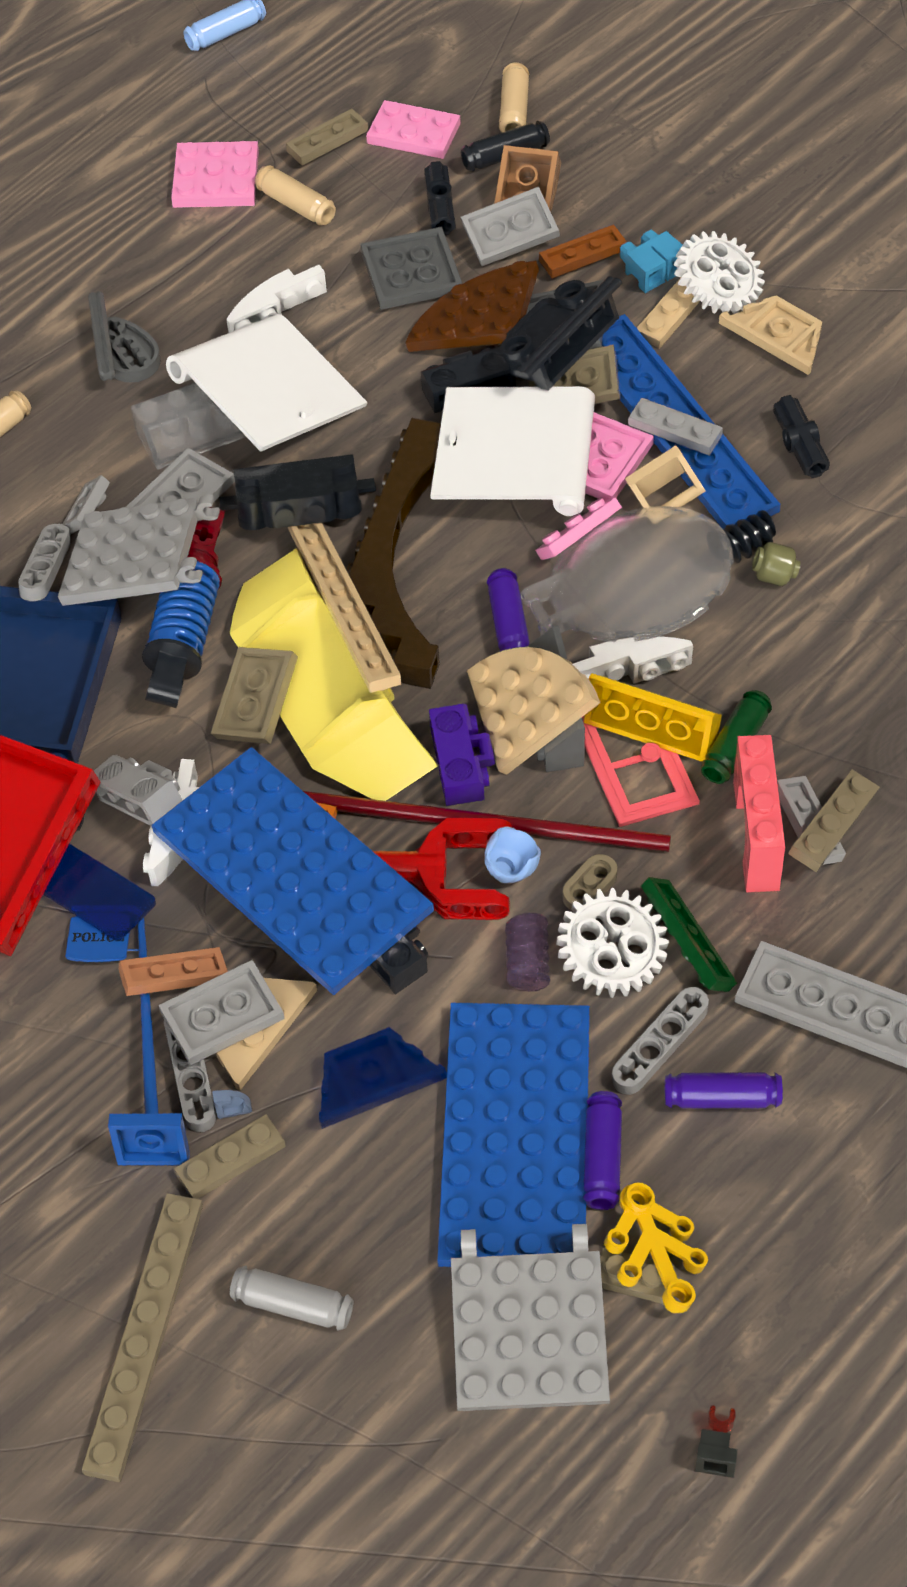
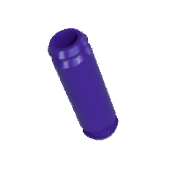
(507, 609)
(723, 1090)
(602, 1150)

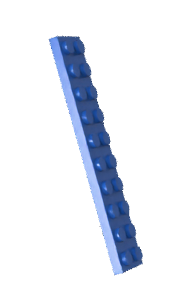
(729, 482)

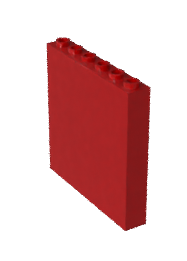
(39, 814)

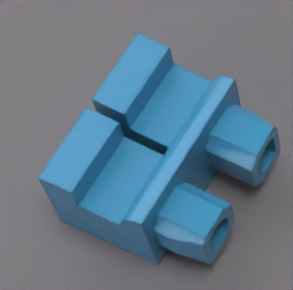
(651, 260)

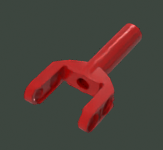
(428, 865)

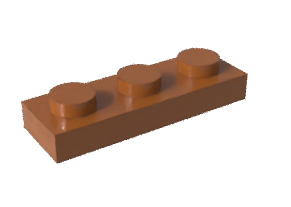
(582, 251)

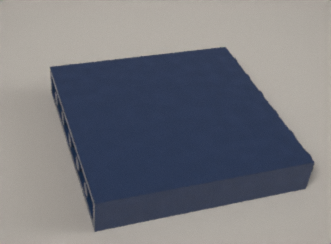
(52, 668)

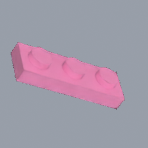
(577, 527)

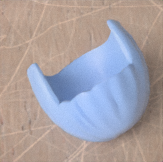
(511, 855)

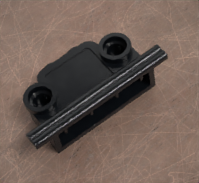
(560, 331)
(297, 493)

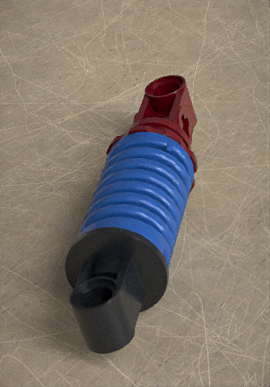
(183, 621)

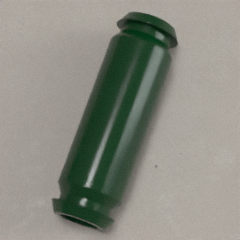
(744, 721)

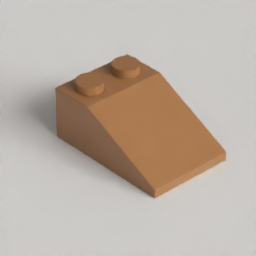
(527, 169)

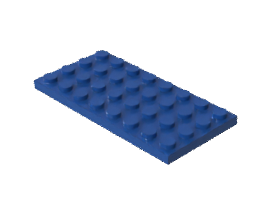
(293, 870)
(514, 1128)

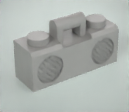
(137, 790)

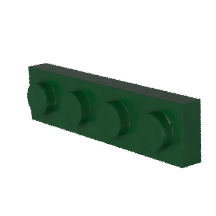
(689, 935)

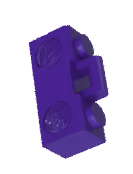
(453, 738)

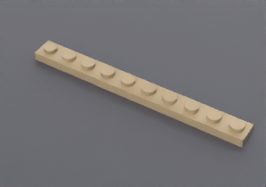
(346, 607)

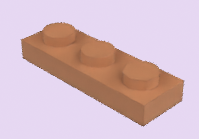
(171, 971)

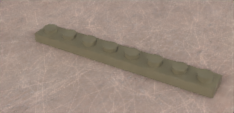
(142, 1339)

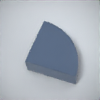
(231, 1103)

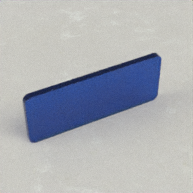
(98, 894)

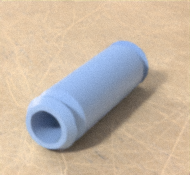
(224, 23)

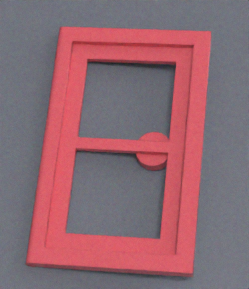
(650, 752)

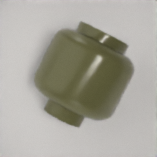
(775, 564)

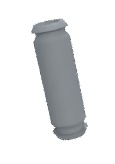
(291, 1298)

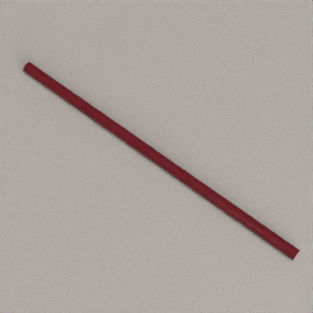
(528, 825)

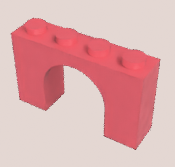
(759, 797)

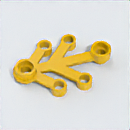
(657, 1243)

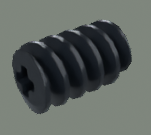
(750, 534)

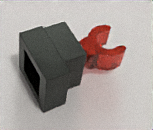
(713, 1450)

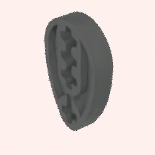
(141, 345)

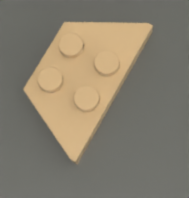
(778, 330)
(247, 1055)

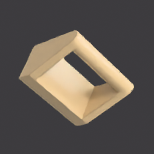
(659, 473)

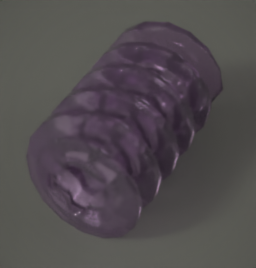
(527, 952)

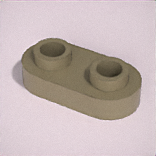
(585, 881)

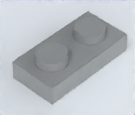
(88, 500)

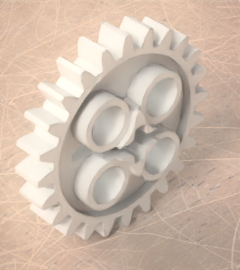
(718, 272)
(639, 930)

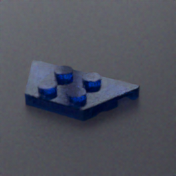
(372, 1074)

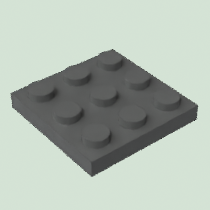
(410, 267)

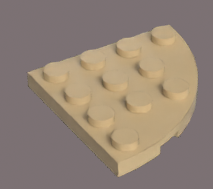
(528, 700)

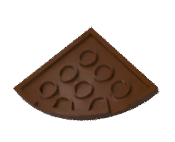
(477, 310)

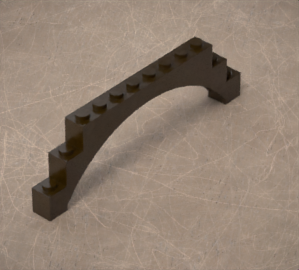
(374, 555)

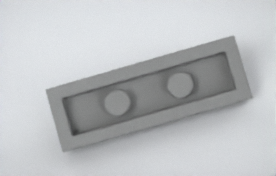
(675, 426)
(801, 807)

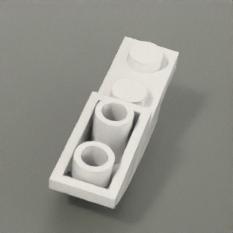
(277, 295)
(637, 659)
(162, 859)

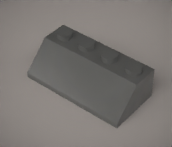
(567, 748)

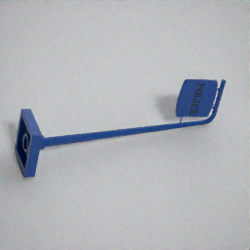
(135, 1137)

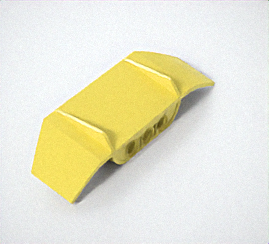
(327, 706)

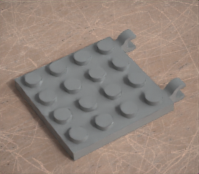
(135, 551)
(529, 1328)

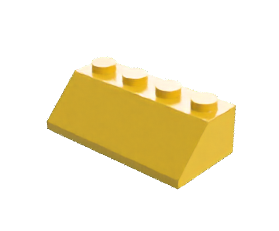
(653, 718)

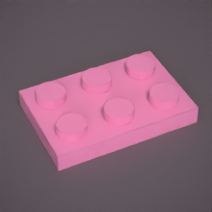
(413, 129)

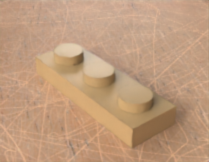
(667, 316)

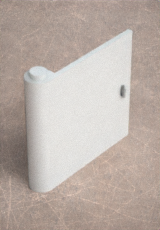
(267, 381)
(515, 445)

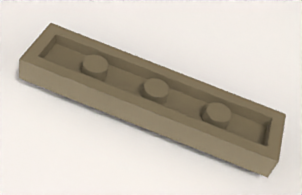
(834, 820)

